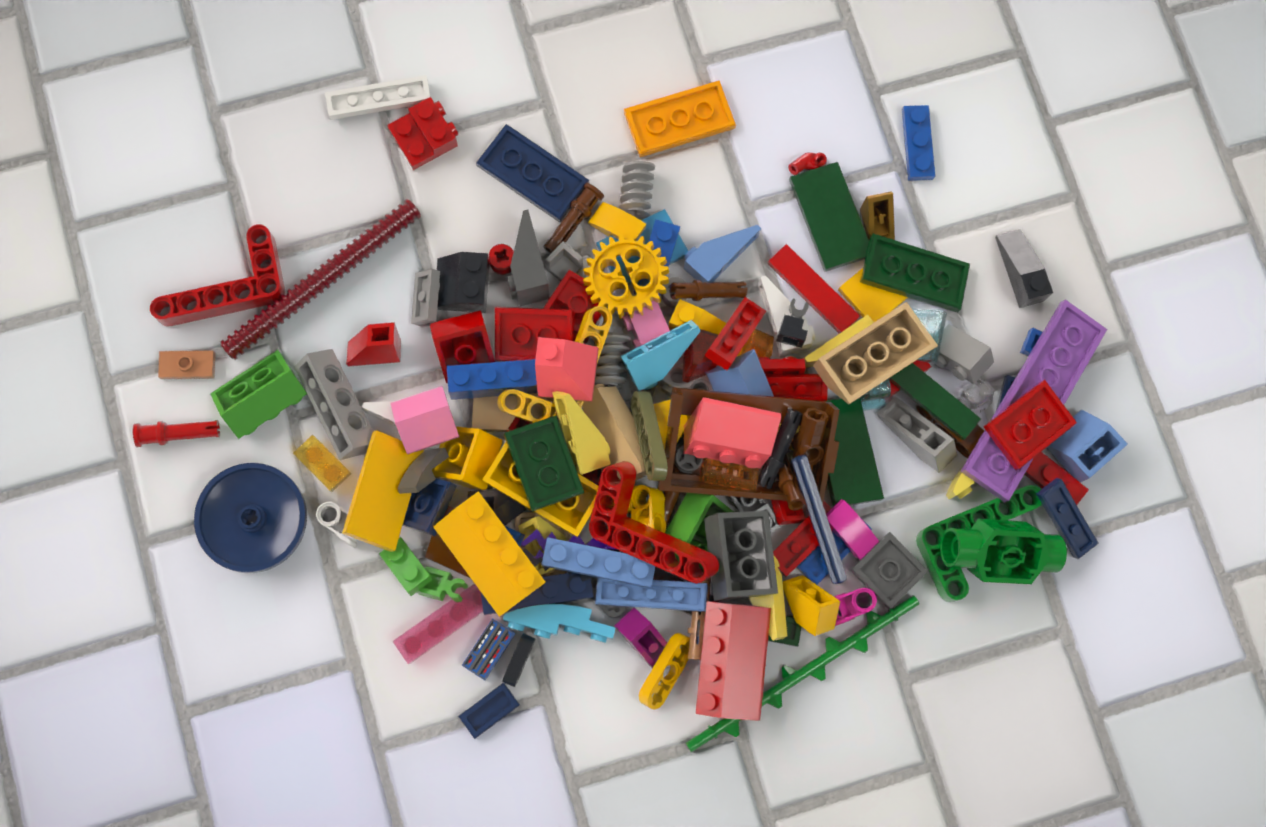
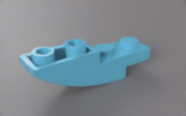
(548, 618)

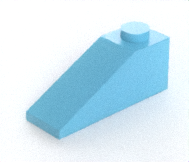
(656, 358)

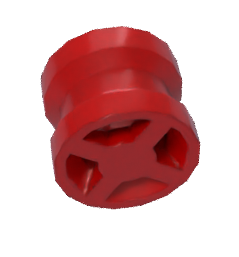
(501, 265)

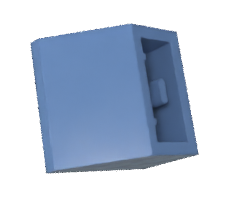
(1086, 446)

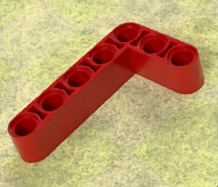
(230, 290)
(641, 534)

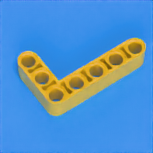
(526, 401)

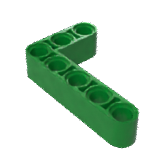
(966, 520)

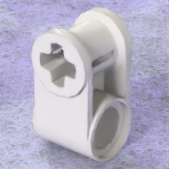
(338, 524)

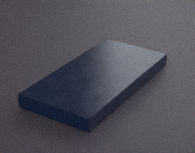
(532, 172)

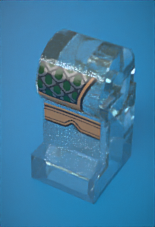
(876, 397)

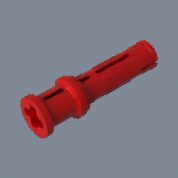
(162, 433)

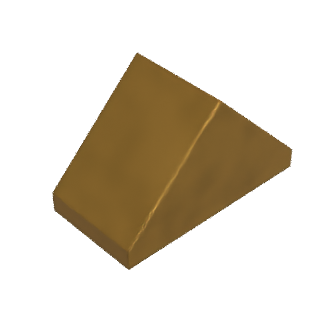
(878, 215)

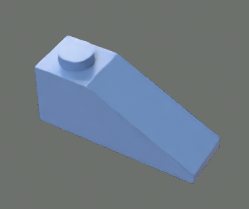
(716, 255)

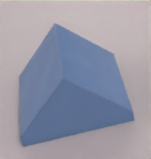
(742, 377)

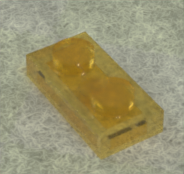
(322, 463)

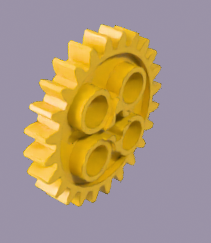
(648, 267)

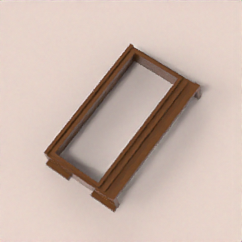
(685, 402)

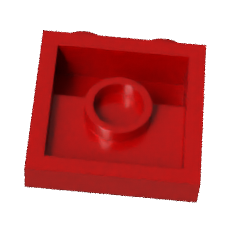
(424, 133)
(572, 295)

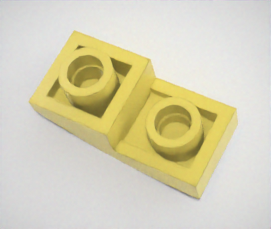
(960, 486)

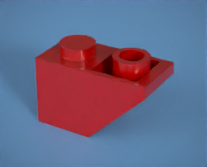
(375, 345)

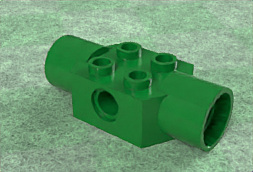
(1003, 551)

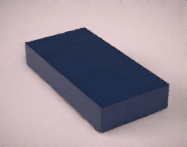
(489, 710)

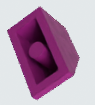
(641, 636)

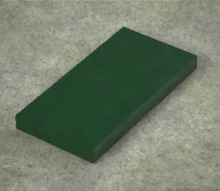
(830, 216)
(915, 273)
(855, 469)

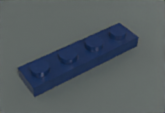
(555, 590)

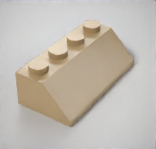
(875, 354)

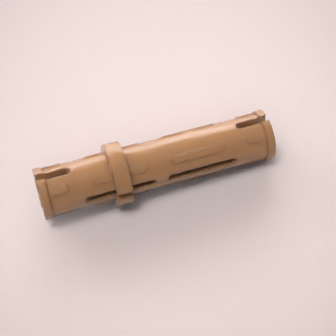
(696, 649)

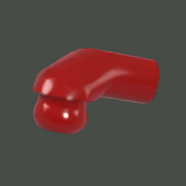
(807, 161)

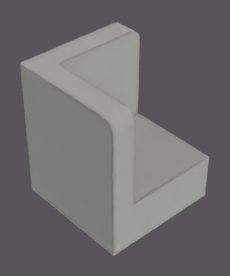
(562, 260)

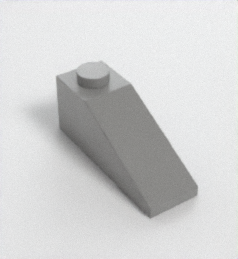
(919, 434)

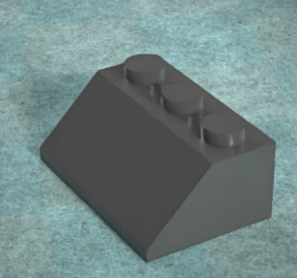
(744, 555)

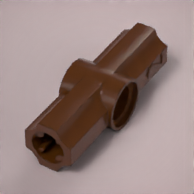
(810, 437)

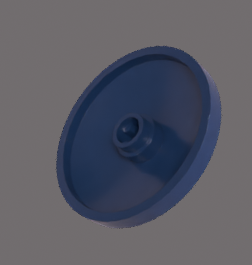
(250, 518)

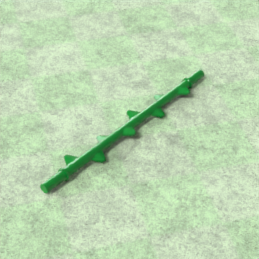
(815, 668)

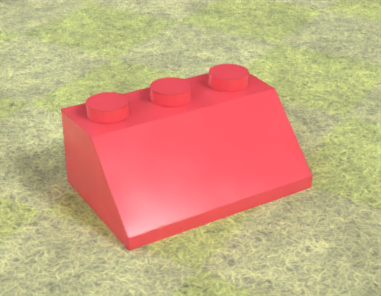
(731, 433)

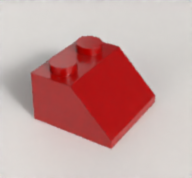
(461, 341)

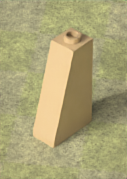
(617, 426)

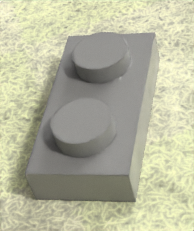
(425, 297)

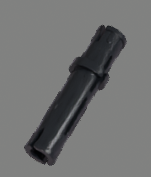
(782, 443)

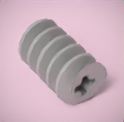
(635, 188)
(610, 360)

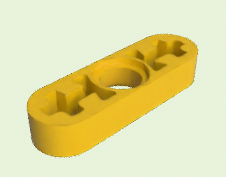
(677, 665)

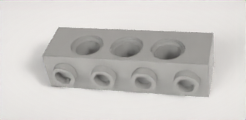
(335, 403)

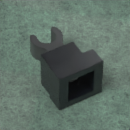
(791, 326)

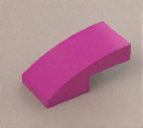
(851, 529)

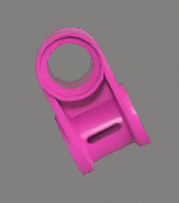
(849, 607)

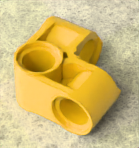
(648, 513)

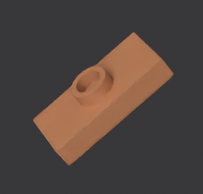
(186, 365)

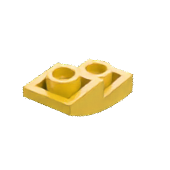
(615, 221)

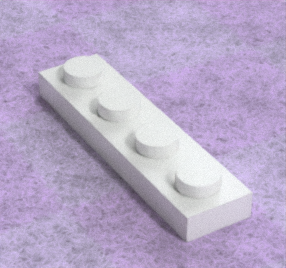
(377, 97)

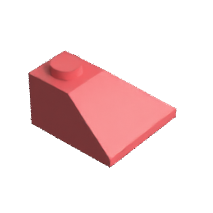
(565, 368)

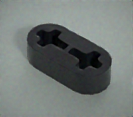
(518, 660)

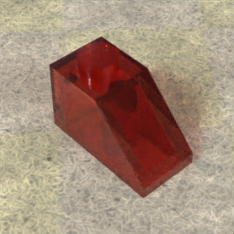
(694, 361)

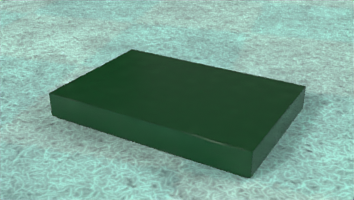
(543, 463)

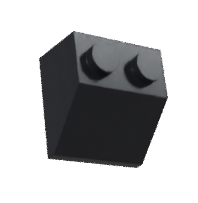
(463, 282)

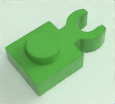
(442, 585)

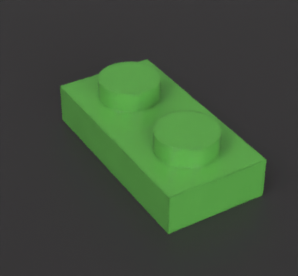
(406, 567)

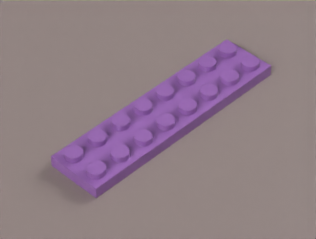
(1057, 358)

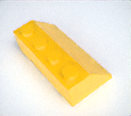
(568, 514)
(489, 554)

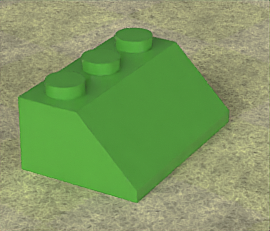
(258, 394)
(689, 519)

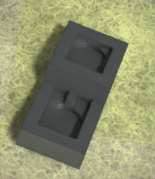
(420, 471)

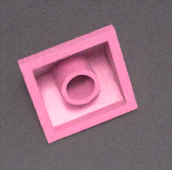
(424, 420)

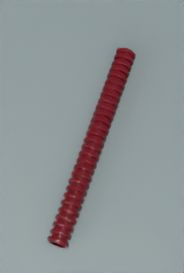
(320, 279)

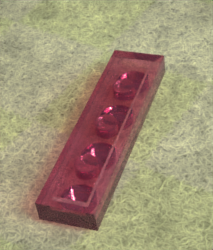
(439, 625)

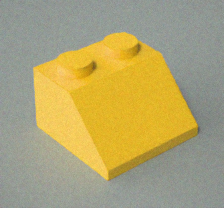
(468, 458)

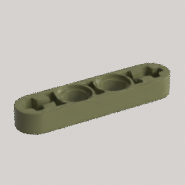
(649, 436)

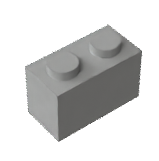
(964, 355)

